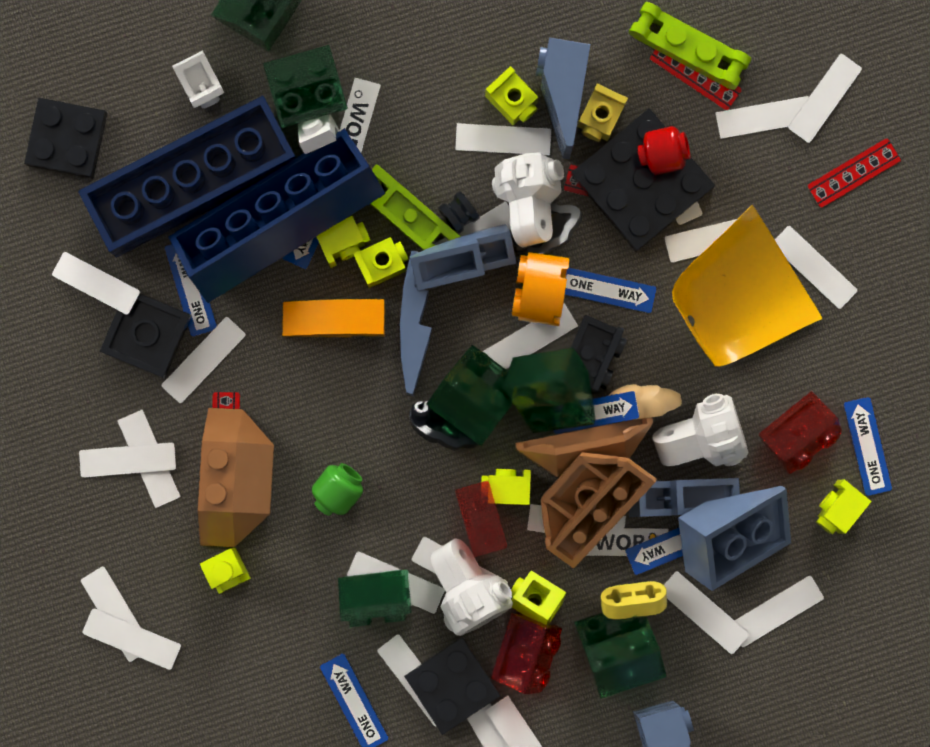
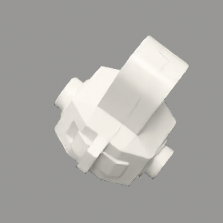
(530, 186)
(710, 434)
(470, 595)

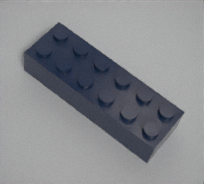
(186, 177)
(275, 216)

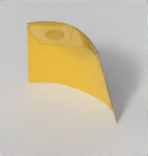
(753, 303)

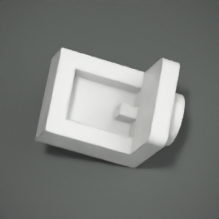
(199, 80)
(317, 133)

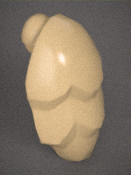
(652, 399)

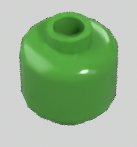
(337, 489)

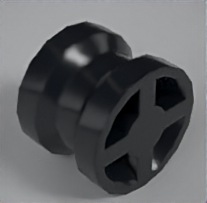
(459, 212)

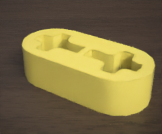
(634, 599)

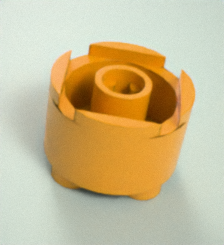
(542, 289)

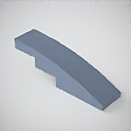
(413, 335)

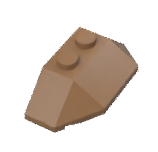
(559, 451)
(233, 477)
(590, 502)

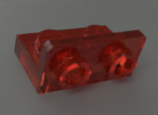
(802, 432)
(481, 518)
(526, 654)

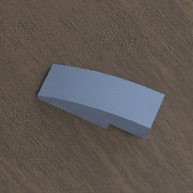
(463, 257)
(681, 496)

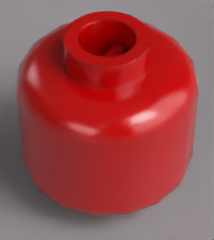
(664, 150)

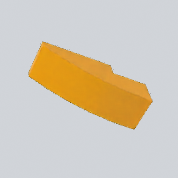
(334, 318)

